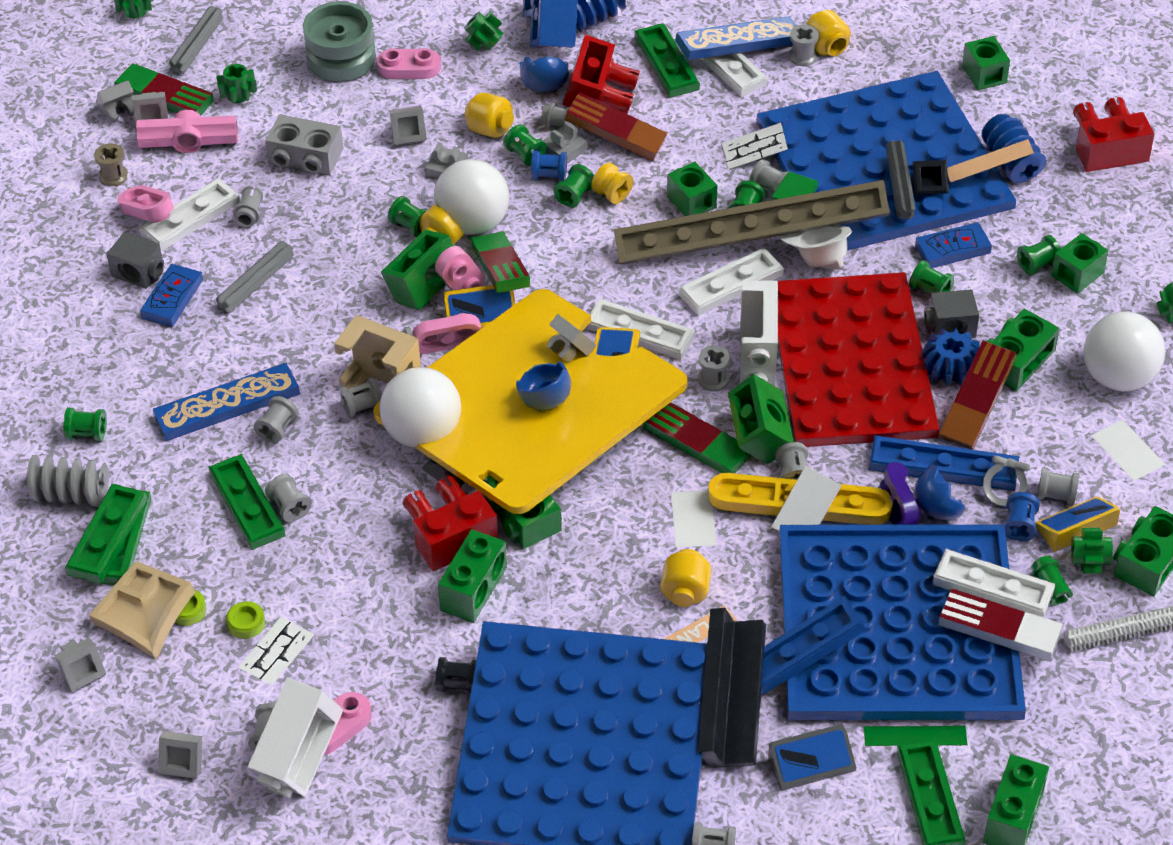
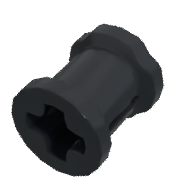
(454, 675)

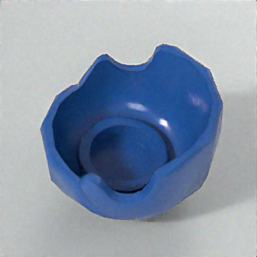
(544, 74)
(544, 386)
(935, 495)

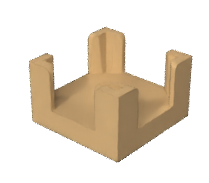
(376, 352)

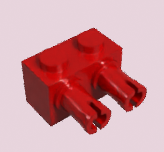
(592, 72)
(1112, 140)
(443, 530)

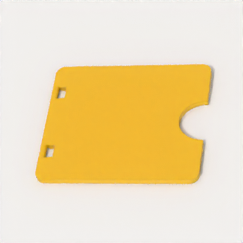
(532, 448)

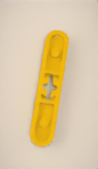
(768, 494)

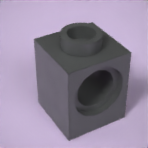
(135, 260)
(952, 311)

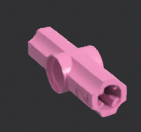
(187, 131)

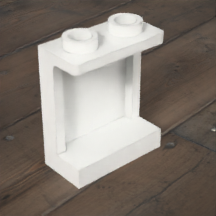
(759, 330)

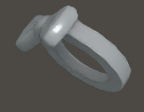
(999, 463)

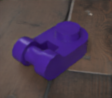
(905, 507)

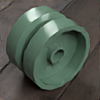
(339, 41)

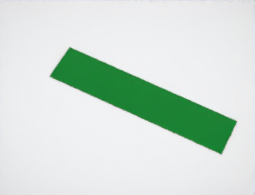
(910, 734)

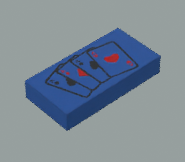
(953, 245)
(171, 295)

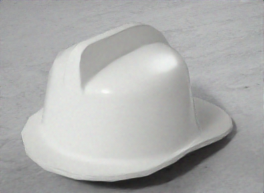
(821, 246)

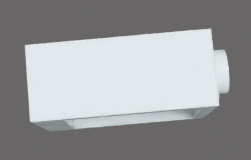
(295, 739)

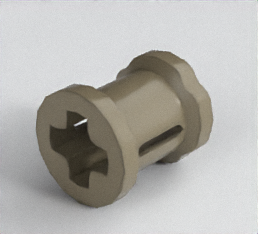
(111, 165)

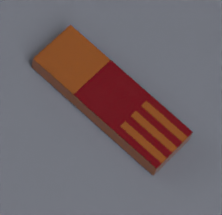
(615, 126)
(977, 395)

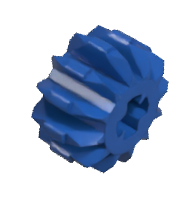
(949, 356)

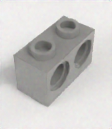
(304, 144)

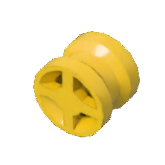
(612, 183)

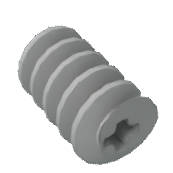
(67, 483)

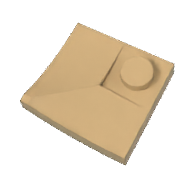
(143, 607)

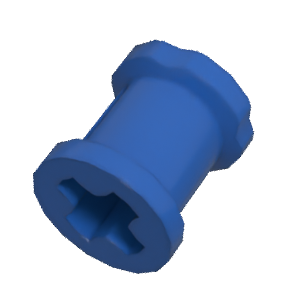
(549, 166)
(1021, 516)

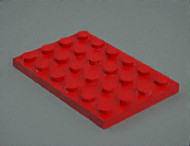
(853, 360)

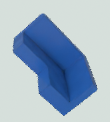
(551, 22)

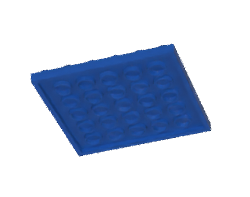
(845, 144)
(904, 659)
(580, 740)

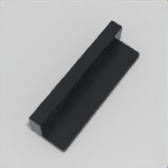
(731, 691)

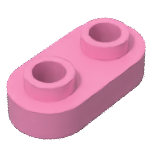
(408, 63)
(146, 203)
(458, 269)
(445, 332)
(351, 721)

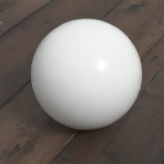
(473, 195)
(1124, 351)
(420, 406)

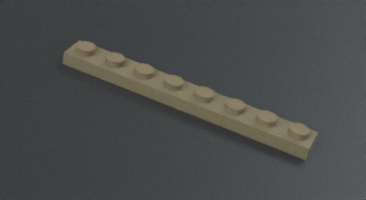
(751, 222)

